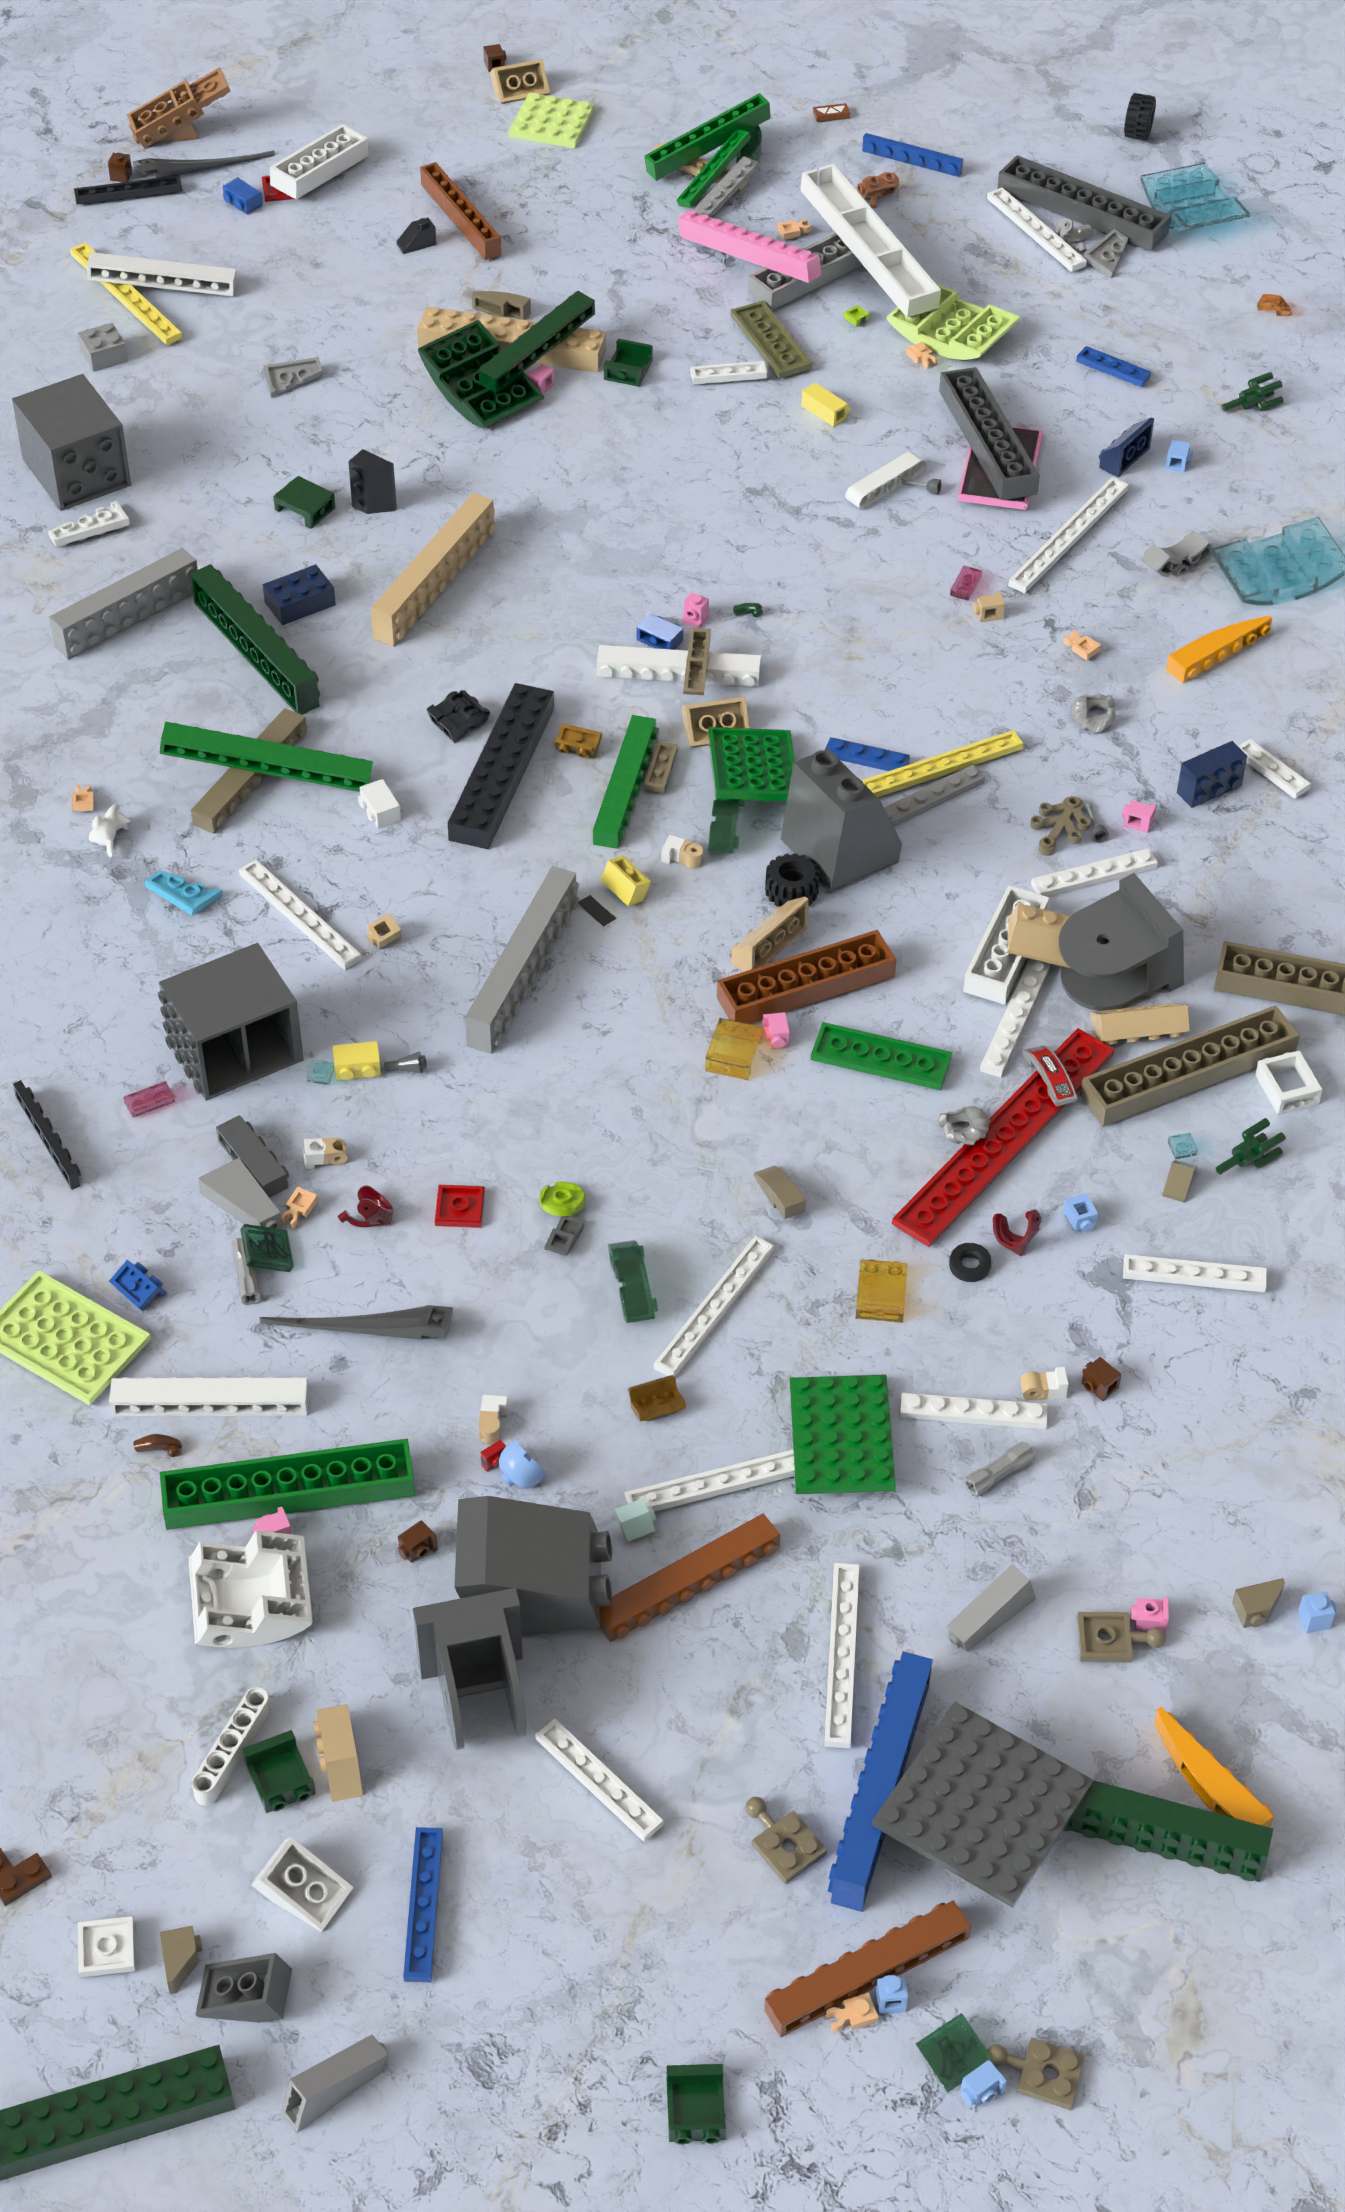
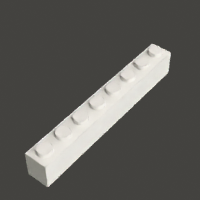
(161, 274)
(671, 665)
(209, 1396)

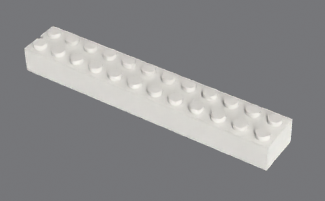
(871, 241)

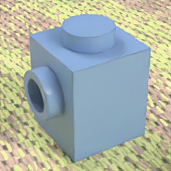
(1178, 455)
(1317, 1612)

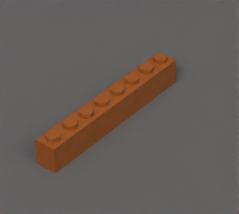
(460, 211)
(688, 1577)
(858, 1971)

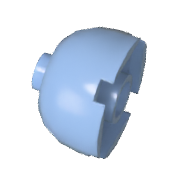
(519, 1467)

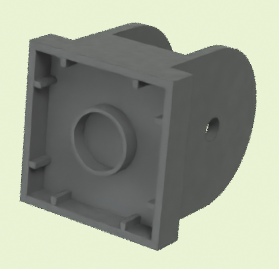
(1136, 951)
(472, 1651)

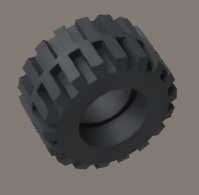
(1139, 116)
(791, 878)

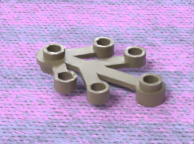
(1072, 807)

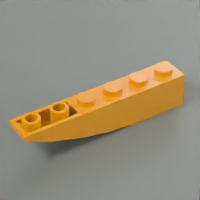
(1216, 647)
(1207, 1776)

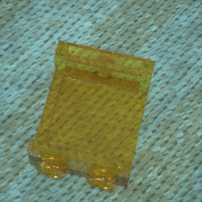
(733, 1048)
(881, 1290)

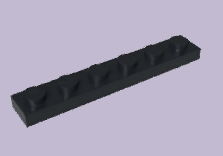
(129, 189)
(44, 1129)

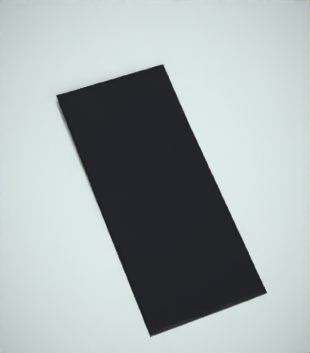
(597, 911)

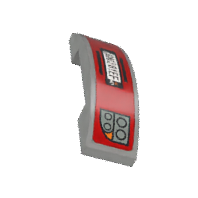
(1053, 1073)

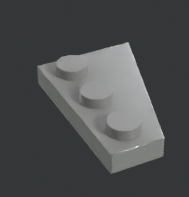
(1107, 252)
(291, 374)

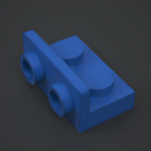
(136, 1284)

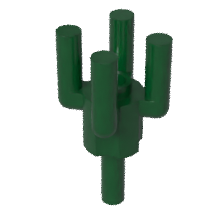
(1255, 394)
(1253, 1148)

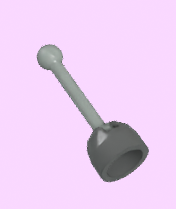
(933, 485)
(1097, 828)

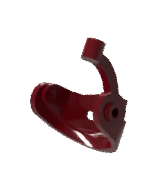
(372, 1207)
(1005, 1236)

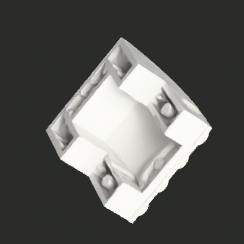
(250, 1591)

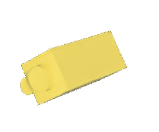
(825, 404)

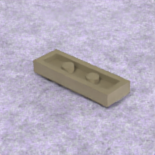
(660, 767)

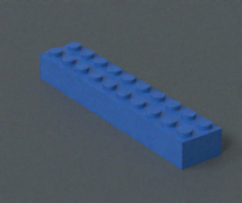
(883, 1770)

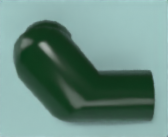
(755, 608)

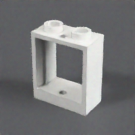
(1293, 1099)

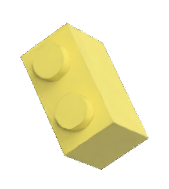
(625, 880)
(356, 1060)

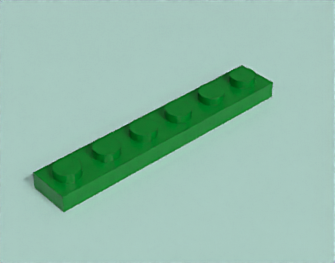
(713, 168)

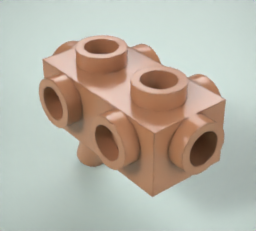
(877, 186)

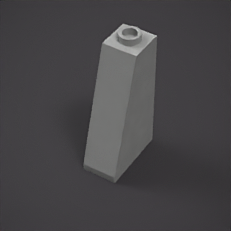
(240, 1195)
(991, 1608)
(332, 2081)

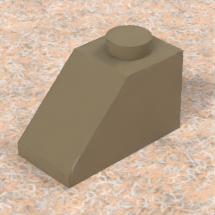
(1256, 1602)
(179, 1955)

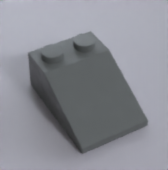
(245, 1989)

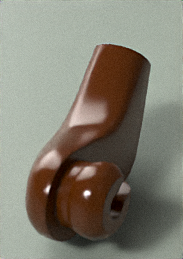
(158, 1442)

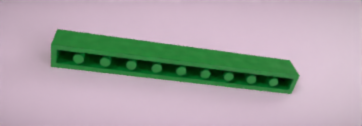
(265, 757)

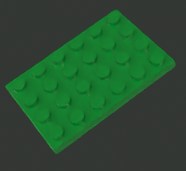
(751, 763)
(841, 1434)

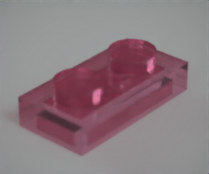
(965, 583)
(149, 1099)

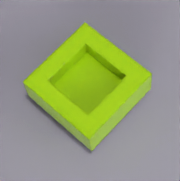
(856, 315)

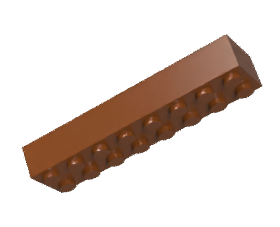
(807, 978)

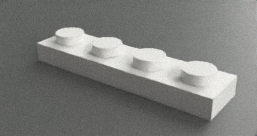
(728, 372)
(1274, 769)

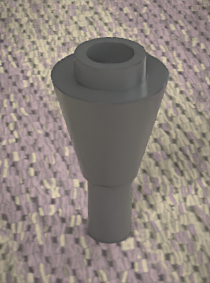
(410, 1063)

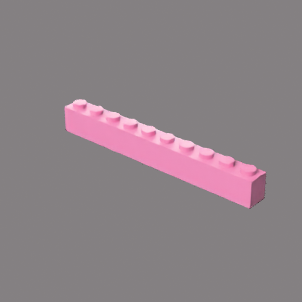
(750, 246)

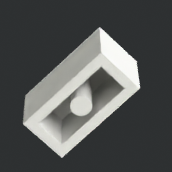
(379, 803)

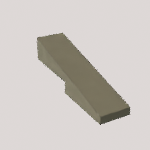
(697, 661)

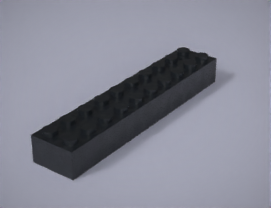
(501, 766)

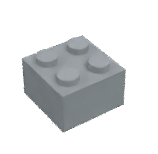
(102, 346)

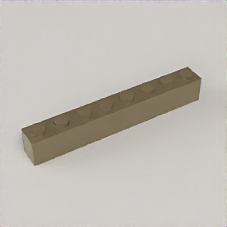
(238, 784)

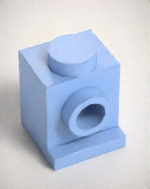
(1080, 1212)
(891, 1989)
(982, 2084)

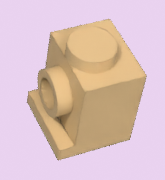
(989, 607)
(383, 925)

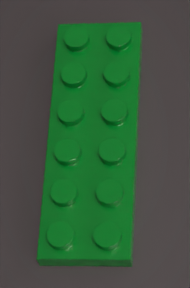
(881, 1056)

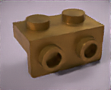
(578, 741)
(656, 1398)

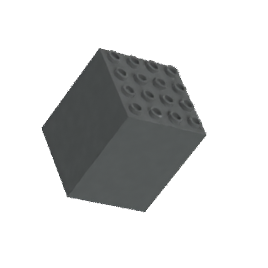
(72, 442)
(231, 1021)

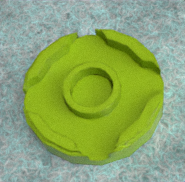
(562, 1199)

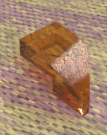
(1274, 302)

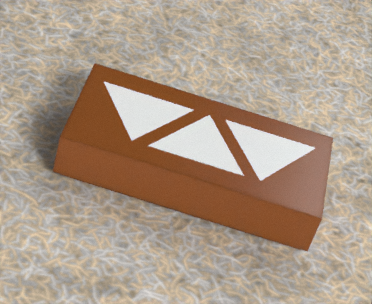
(831, 112)

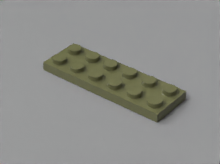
(771, 339)

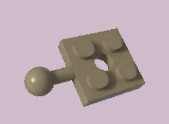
(1118, 1627)
(788, 1829)
(1032, 2079)

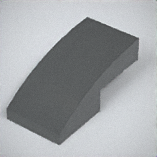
(565, 1235)

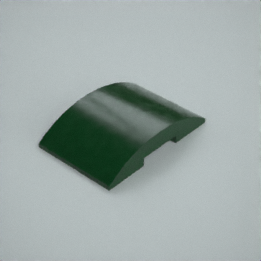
(454, 369)

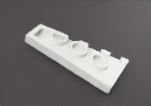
(87, 526)

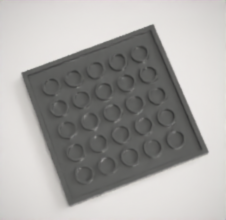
(983, 1803)

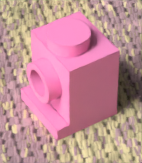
(542, 377)
(695, 610)
(1139, 815)
(776, 1029)
(273, 1523)
(1150, 1614)

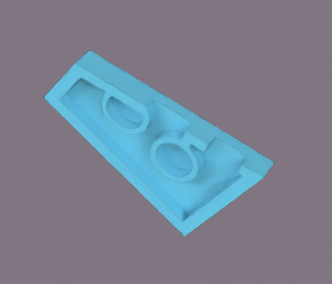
(184, 895)

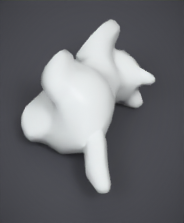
(105, 828)

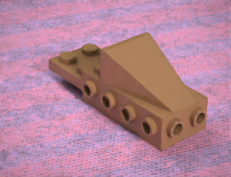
(175, 119)

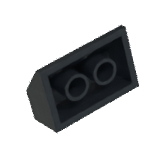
(372, 483)

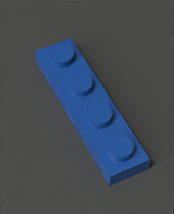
(1113, 366)
(867, 755)

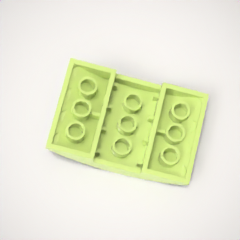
(956, 327)

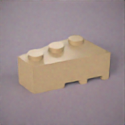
(339, 1752)

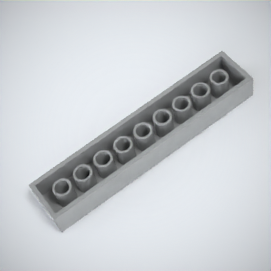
(521, 960)

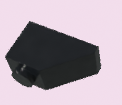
(417, 236)

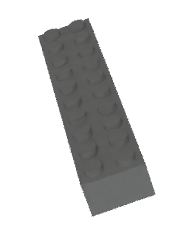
(1084, 202)
(989, 433)

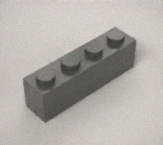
(241, 1142)

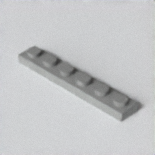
(727, 187)
(934, 795)

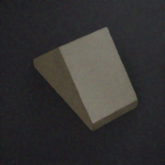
(1179, 1180)

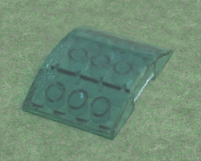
(1191, 197)
(1282, 565)

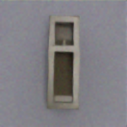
(502, 304)
(781, 1191)

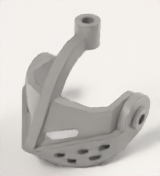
(1065, 228)

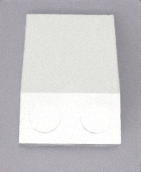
(302, 1884)

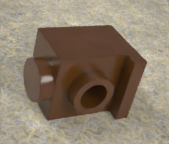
(417, 1542)

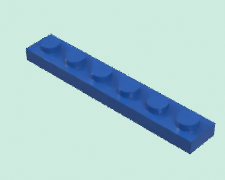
(912, 155)
(423, 1905)

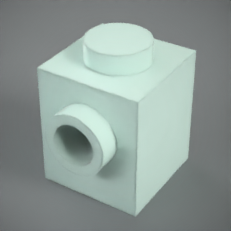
(636, 1519)

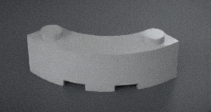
(1179, 557)

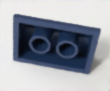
(1127, 448)

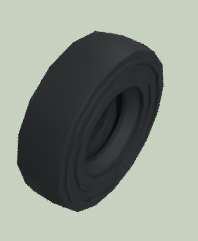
(970, 1250)

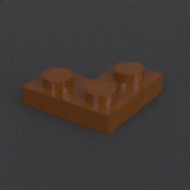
(21, 1878)

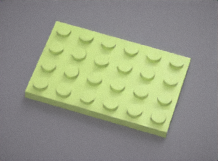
(67, 1337)

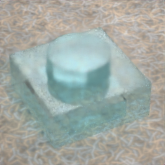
(320, 1072)
(1182, 1145)

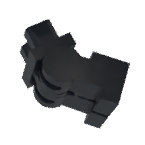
(457, 714)

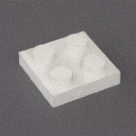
(106, 1946)

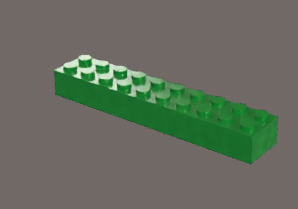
(287, 1481)

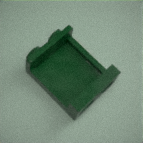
(629, 363)
(306, 500)
(278, 1772)
(695, 2103)

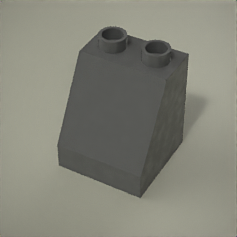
(837, 821)
(540, 1551)

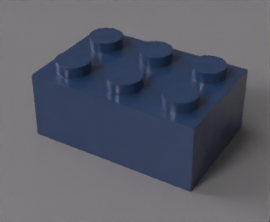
(299, 594)
(1211, 774)

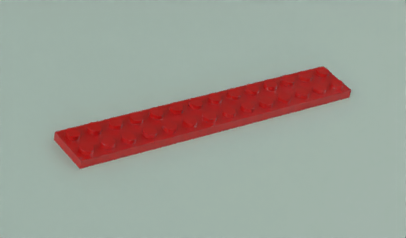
(1008, 1134)

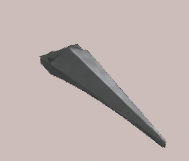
(175, 167)
(407, 1323)

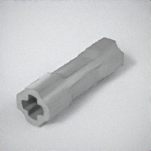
(247, 1277)
(1012, 1460)

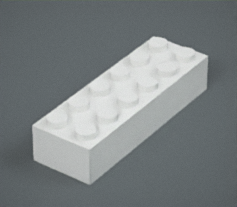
(319, 161)
(992, 968)

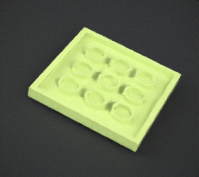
(551, 120)

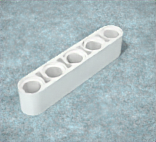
(885, 480)
(230, 1757)

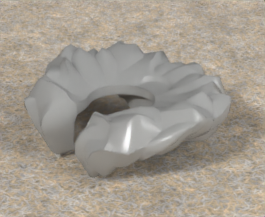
(1083, 718)
(977, 1127)

